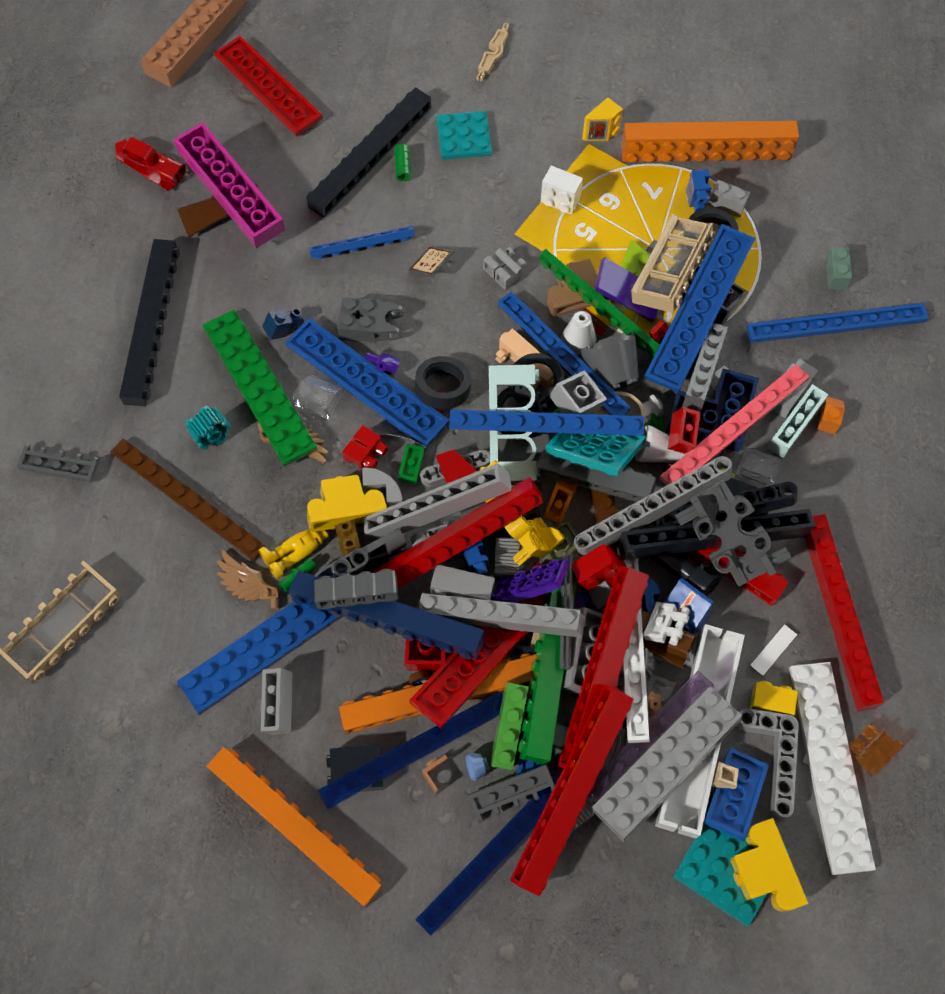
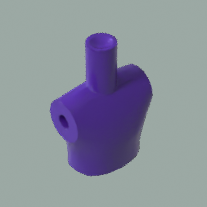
(384, 362)

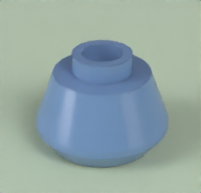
(476, 765)

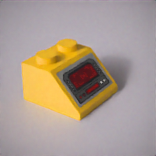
(603, 122)

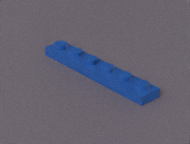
(355, 243)

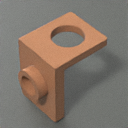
(433, 765)

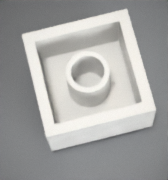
(561, 190)

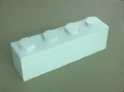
(797, 421)

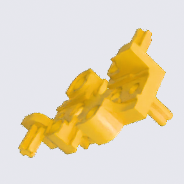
(532, 534)

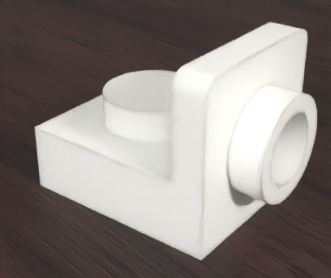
(652, 406)

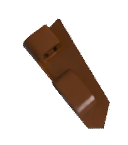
(201, 215)
(674, 654)

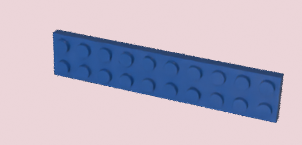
(699, 308)
(367, 383)
(253, 653)

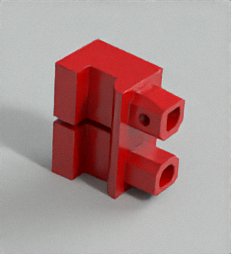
(363, 447)

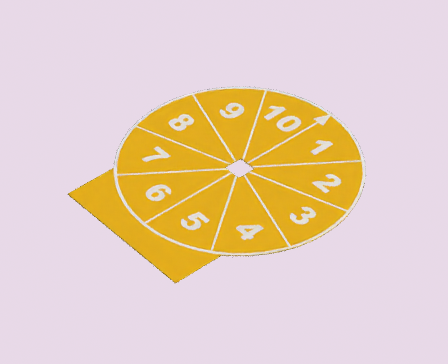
(623, 206)

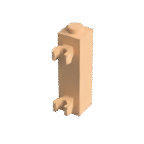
(515, 347)

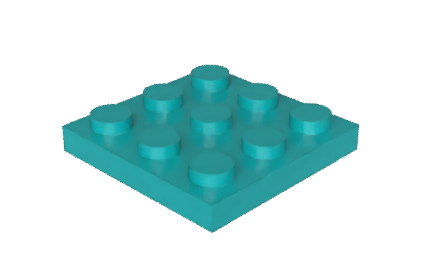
(463, 135)

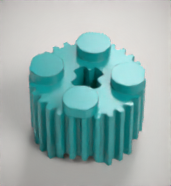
(208, 427)

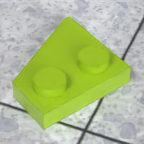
(635, 259)

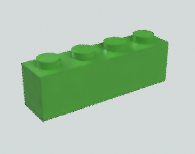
(509, 726)

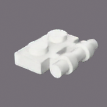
(661, 620)

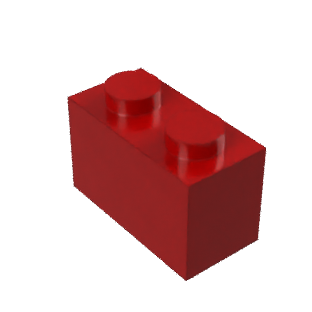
(684, 430)

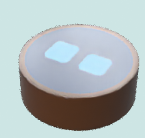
(418, 677)

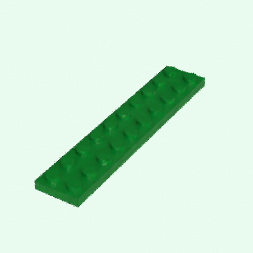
(260, 388)

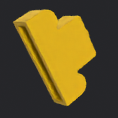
(342, 502)
(768, 869)

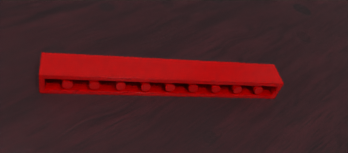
(464, 532)
(843, 617)
(608, 649)
(571, 790)

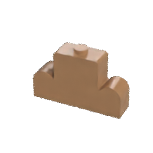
(562, 299)

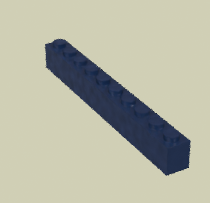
(400, 619)

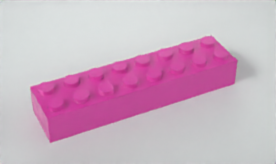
(229, 185)

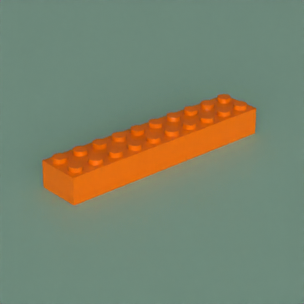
(709, 141)

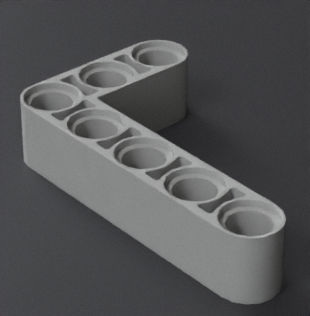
(780, 755)

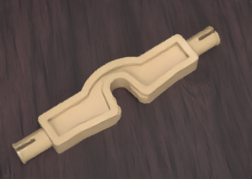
(491, 58)

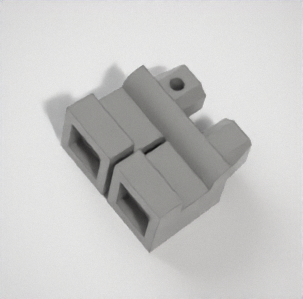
(503, 267)

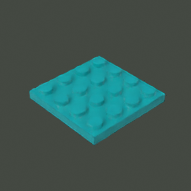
(596, 451)
(710, 873)

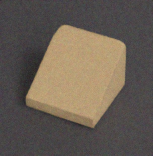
(725, 776)

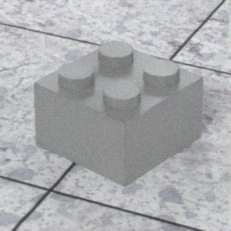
(578, 395)

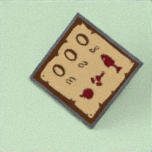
(431, 261)

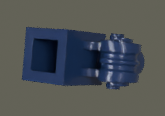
(279, 322)

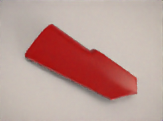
(147, 162)

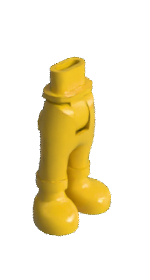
(303, 544)

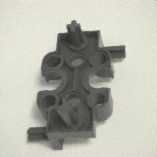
(754, 560)

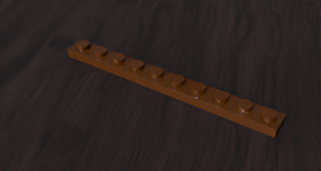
(188, 499)

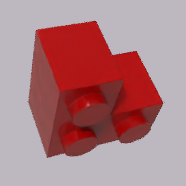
(597, 566)

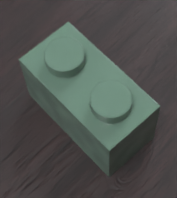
(838, 268)

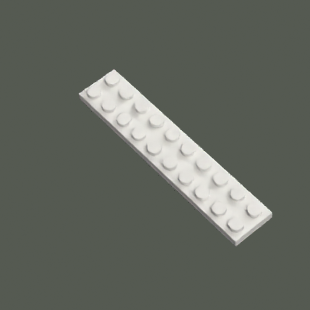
(831, 769)

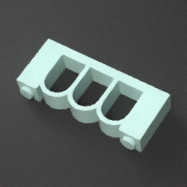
(513, 376)

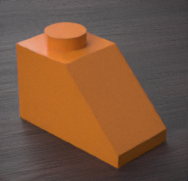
(831, 415)
(560, 501)

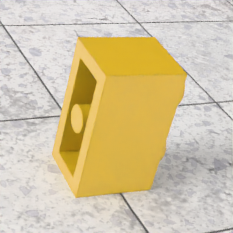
(773, 698)

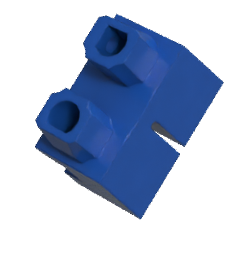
(698, 189)
(474, 560)

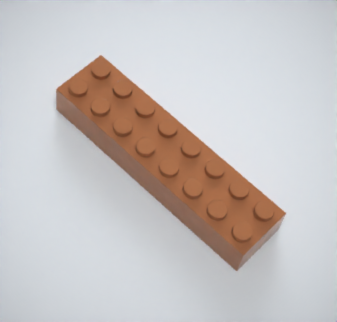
(188, 39)

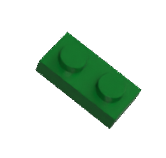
(411, 463)

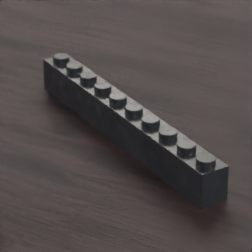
(368, 152)
(149, 323)
(684, 539)

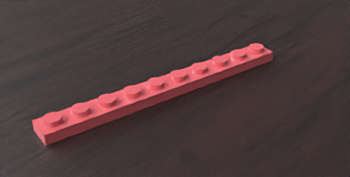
(737, 425)

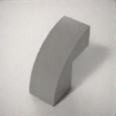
(378, 480)

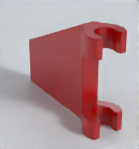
(454, 466)

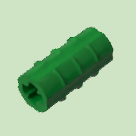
(402, 162)

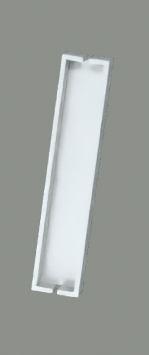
(688, 803)

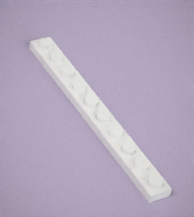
(636, 679)

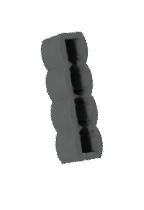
(357, 589)

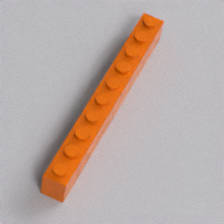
(395, 705)
(295, 827)

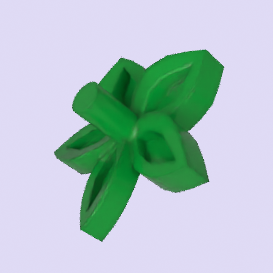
(656, 422)

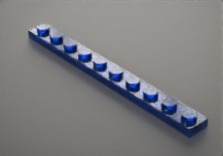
(410, 752)
(485, 862)

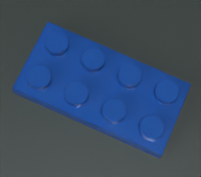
(734, 808)

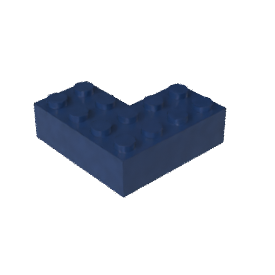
(731, 395)

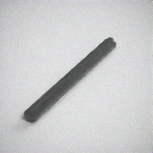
(566, 602)

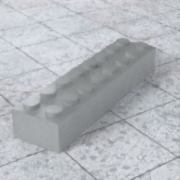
(667, 764)

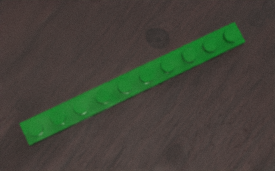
(600, 304)

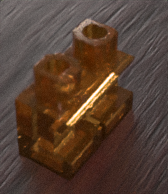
(877, 751)

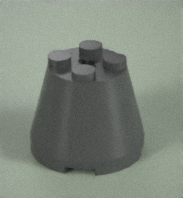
(614, 360)

